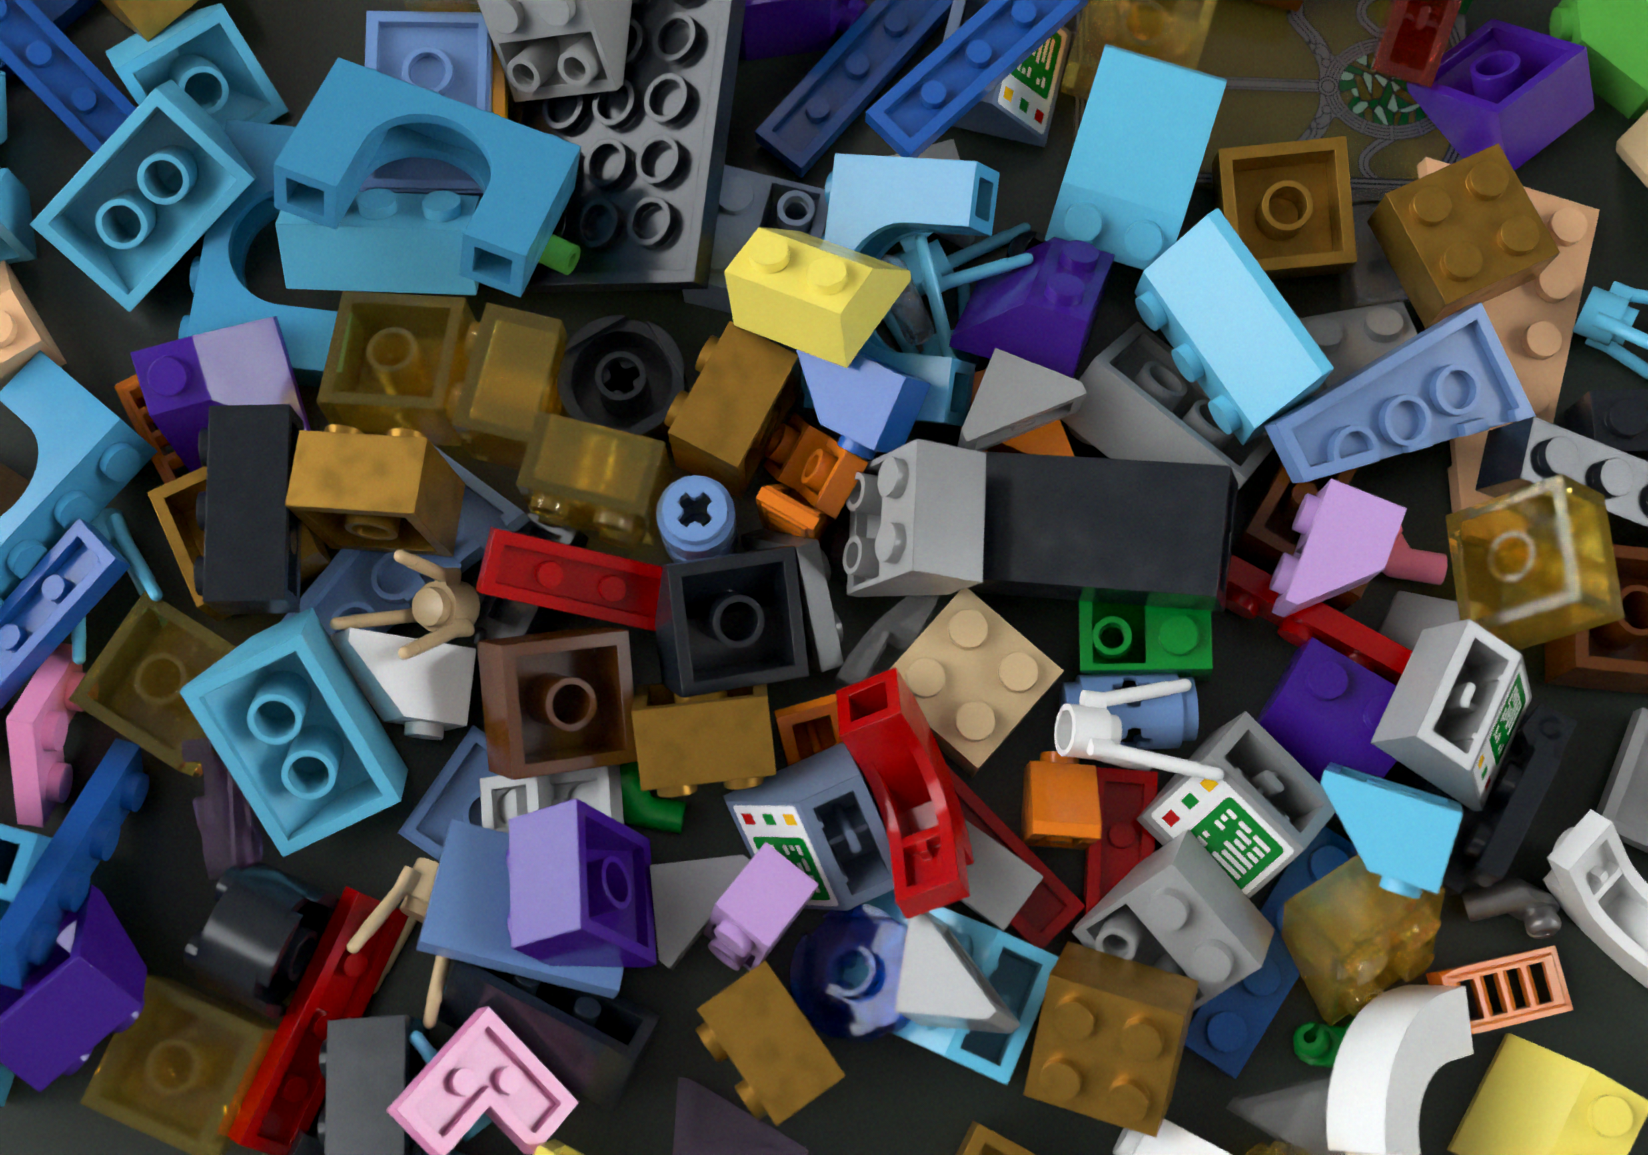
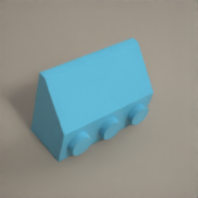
(146, 195)
(381, 245)
(1230, 328)
(297, 733)

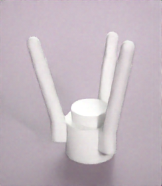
(1093, 733)

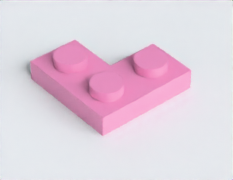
(37, 737)
(481, 1073)

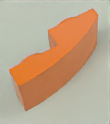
(813, 464)

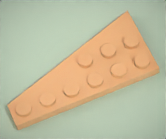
(1532, 327)

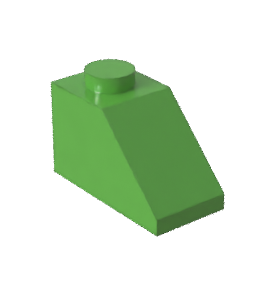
(1615, 47)

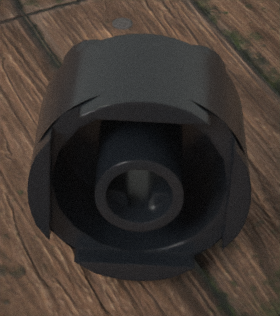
(617, 351)
(259, 936)

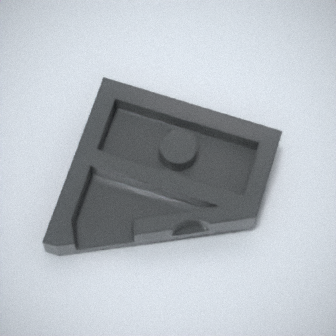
(821, 623)

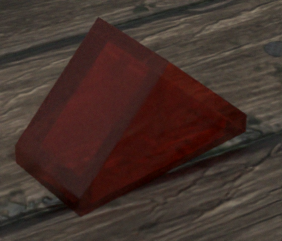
(1414, 39)

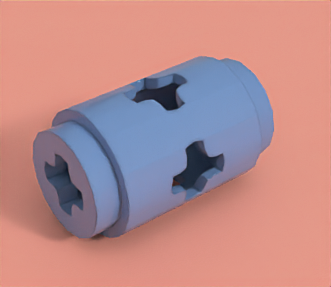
(697, 519)
(1161, 720)

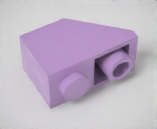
(1340, 546)
(757, 909)

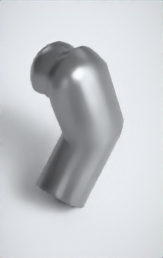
(1519, 900)

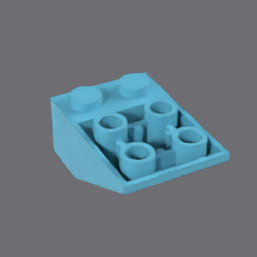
(1013, 969)

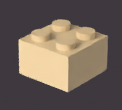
(974, 679)

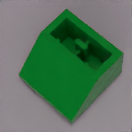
(1145, 640)

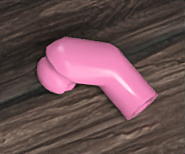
(1414, 563)

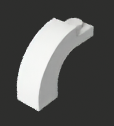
(1602, 892)
(1388, 1064)

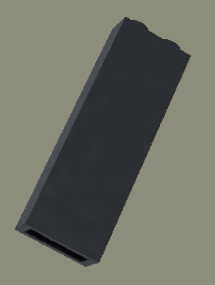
(1099, 530)

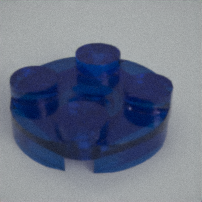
(819, 970)

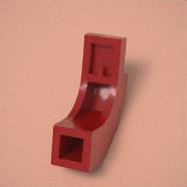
(912, 788)

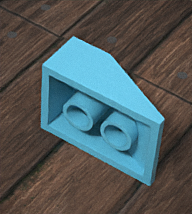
(1136, 156)

